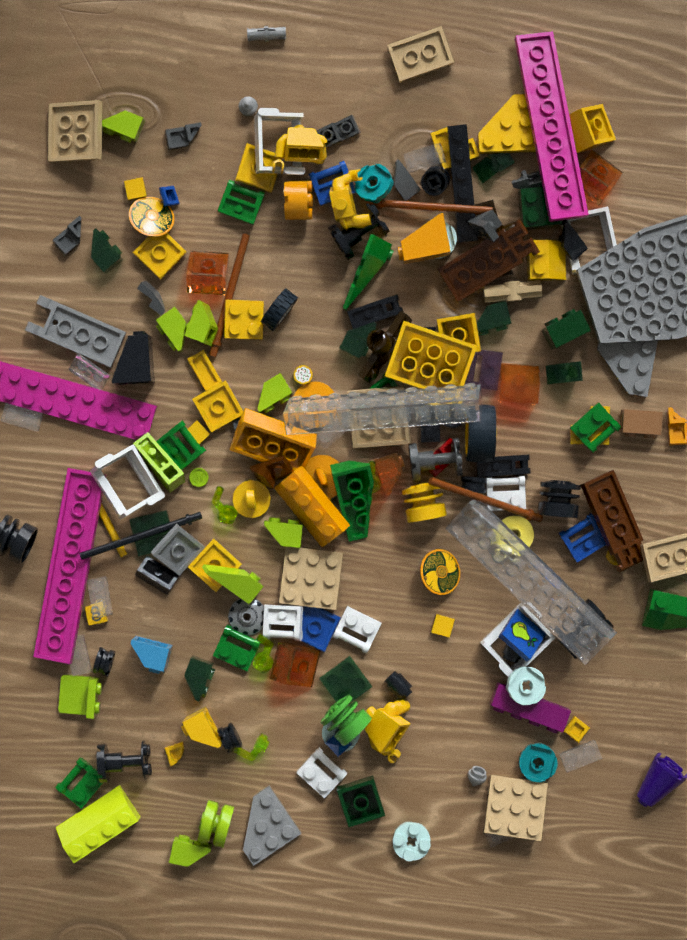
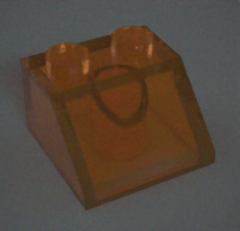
(598, 177)
(207, 272)
(519, 384)
(389, 471)
(295, 664)

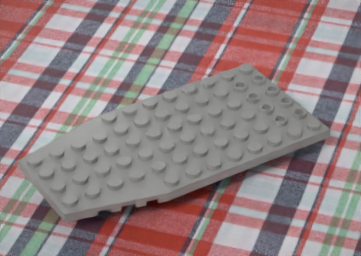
(640, 286)

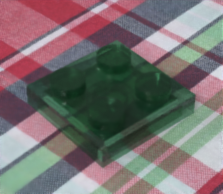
(147, 522)
(345, 679)

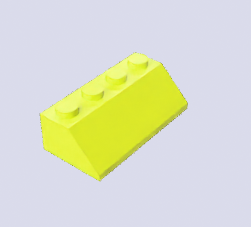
(97, 824)

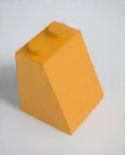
(426, 242)

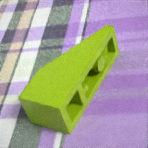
(159, 462)
(238, 581)

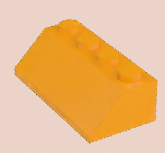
(266, 439)
(312, 506)

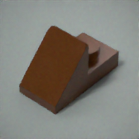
(271, 469)

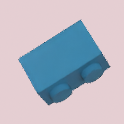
(152, 653)

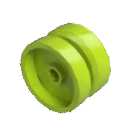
(215, 823)

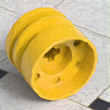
(423, 503)

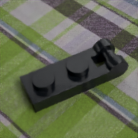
(374, 312)
(504, 466)

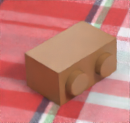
(641, 422)

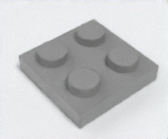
(177, 549)

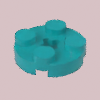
(380, 190)
(543, 771)

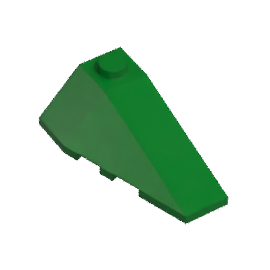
(372, 260)
(354, 491)
(665, 611)

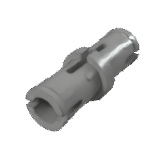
(266, 33)

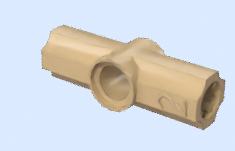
(512, 291)

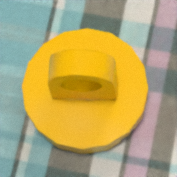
(251, 499)

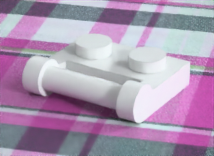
(513, 497)
(283, 616)
(359, 623)
(317, 777)

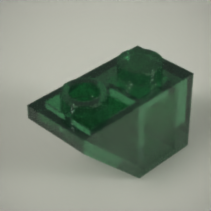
(103, 252)
(494, 317)
(355, 340)
(197, 676)

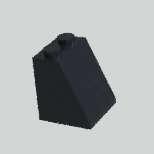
(136, 361)

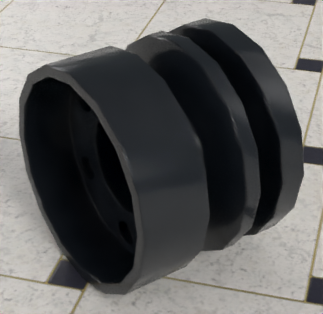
(559, 499)
(16, 540)

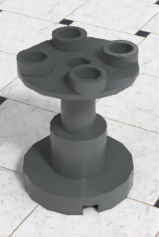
(427, 460)

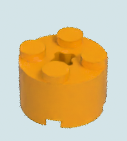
(298, 200)

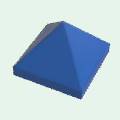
(168, 196)
(336, 747)

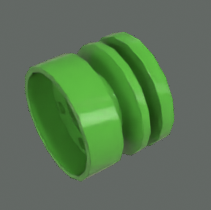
(346, 720)

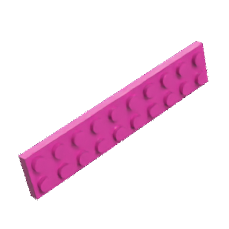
(551, 126)
(75, 402)
(67, 571)

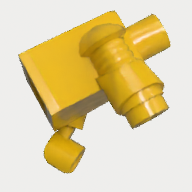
(300, 145)
(343, 202)
(387, 728)

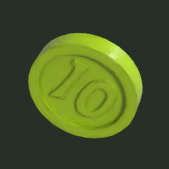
(199, 477)

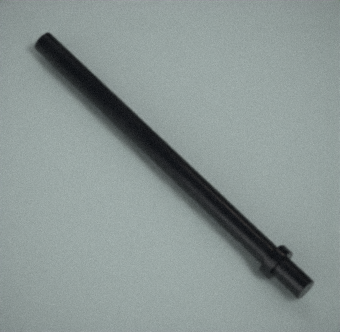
(141, 535)

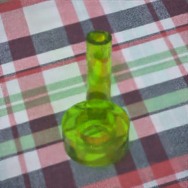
(376, 487)
(226, 513)
(264, 656)
(260, 745)

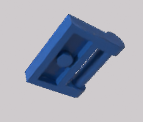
(322, 190)
(587, 543)

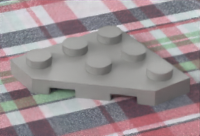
(631, 364)
(268, 826)

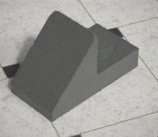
(486, 225)

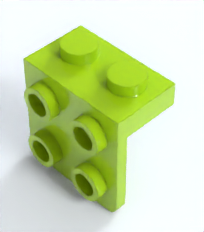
(80, 695)

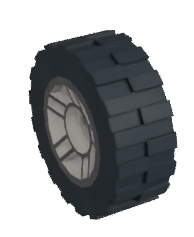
(279, 309)

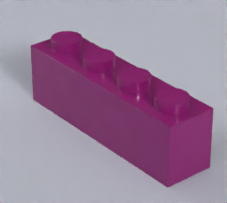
(542, 712)

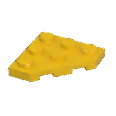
(508, 129)

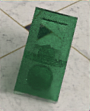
(492, 165)
(564, 373)

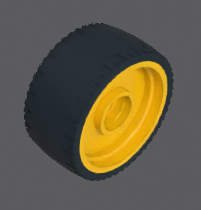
(481, 437)

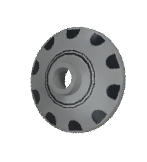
(237, 620)

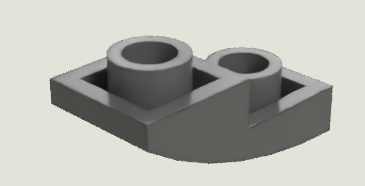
(339, 131)

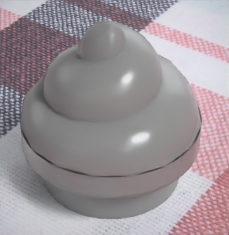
(248, 106)
(477, 775)

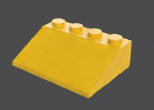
(429, 358)

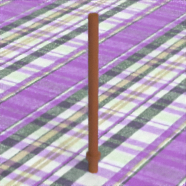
(431, 206)
(230, 292)
(528, 514)

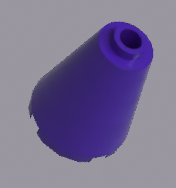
(661, 779)

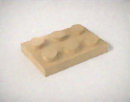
(420, 54)
(665, 557)

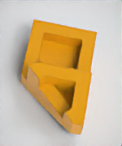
(676, 428)

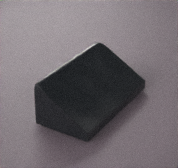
(156, 575)

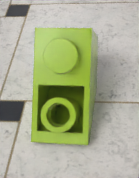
(125, 125)
(202, 324)
(174, 327)
(274, 391)
(285, 533)
(188, 851)

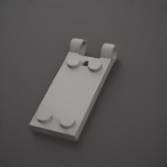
(79, 332)

